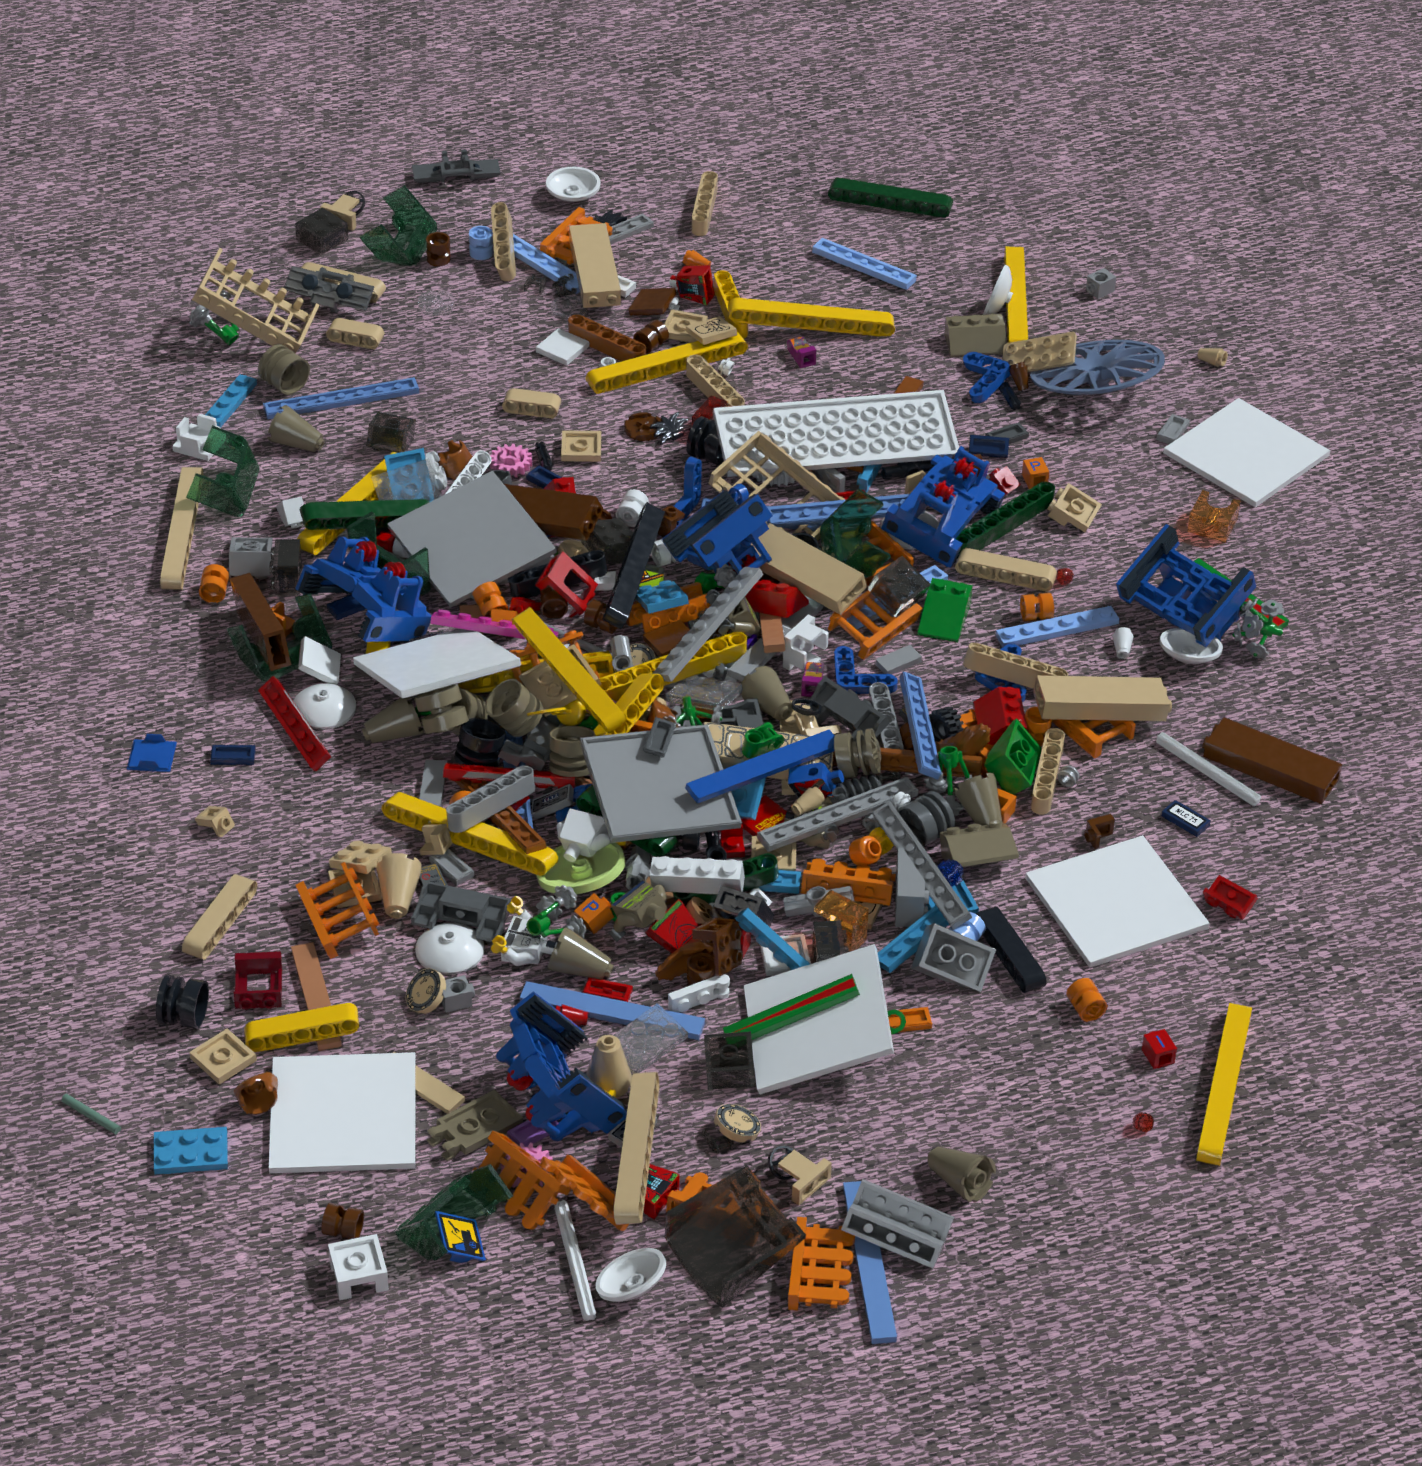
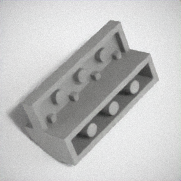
(898, 1223)

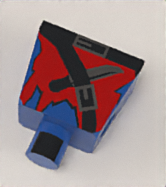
(812, 776)

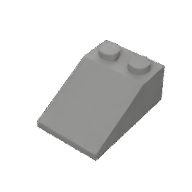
(250, 556)
(909, 892)
(953, 958)

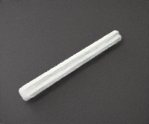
(1208, 769)
(575, 1261)

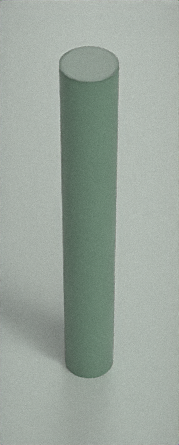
(91, 1114)

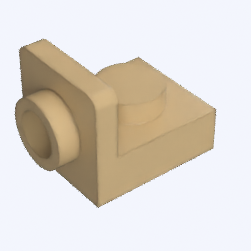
(217, 818)

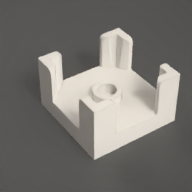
(357, 1263)

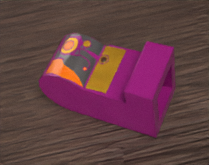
(800, 349)
(812, 676)

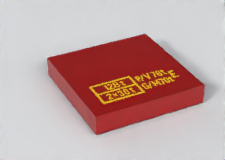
(768, 815)

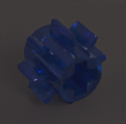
(951, 871)

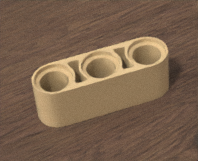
(355, 333)
(531, 403)

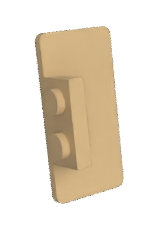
(1042, 352)

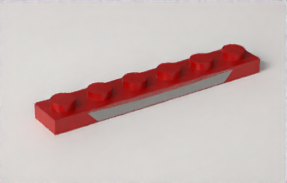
(294, 723)
(477, 774)

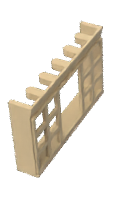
(228, 311)
(784, 462)

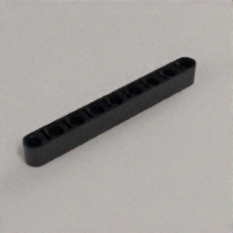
(633, 566)

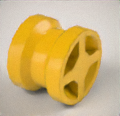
(882, 838)

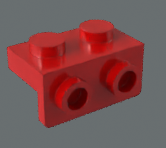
(1230, 897)

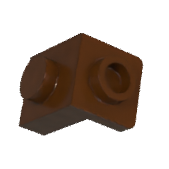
(670, 520)
(1098, 828)

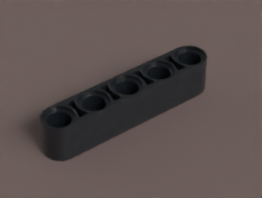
(524, 583)
(1012, 950)

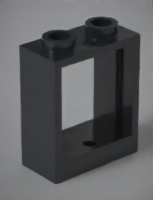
(732, 902)

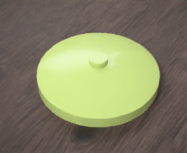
(586, 872)

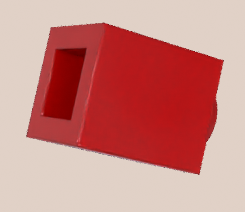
(1159, 1048)

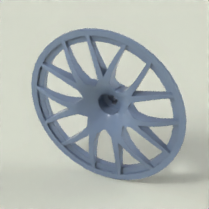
(1100, 369)

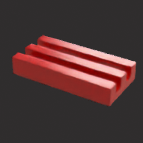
(607, 989)

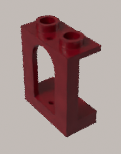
(258, 964)

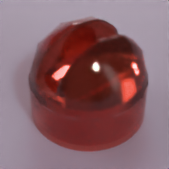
(1064, 576)
(1143, 1122)

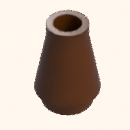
(1020, 375)

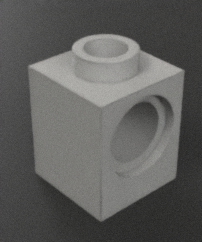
(1101, 283)
(457, 994)

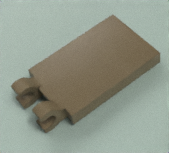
(473, 1123)

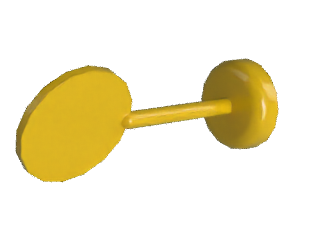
(569, 715)

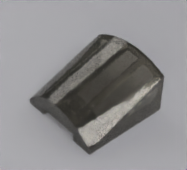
(730, 1235)

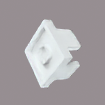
(193, 437)
(800, 643)

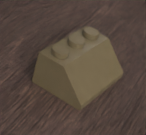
(975, 334)
(978, 844)

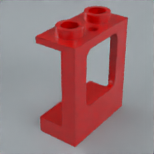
(554, 576)

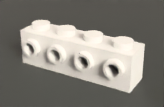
(696, 875)

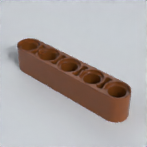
(605, 339)

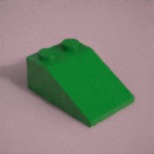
(945, 610)
(1014, 759)

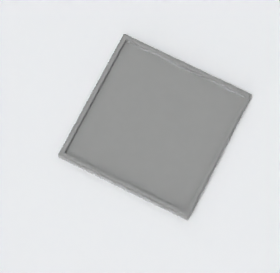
(472, 537)
(647, 793)

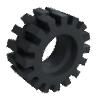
(945, 723)

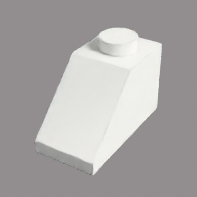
(290, 512)

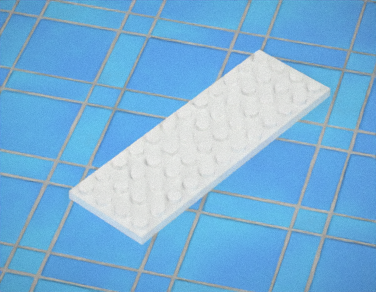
(843, 430)

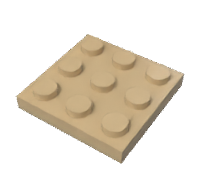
(548, 687)

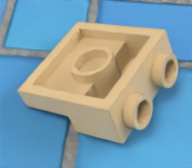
(1073, 507)

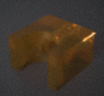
(1212, 521)
(852, 916)

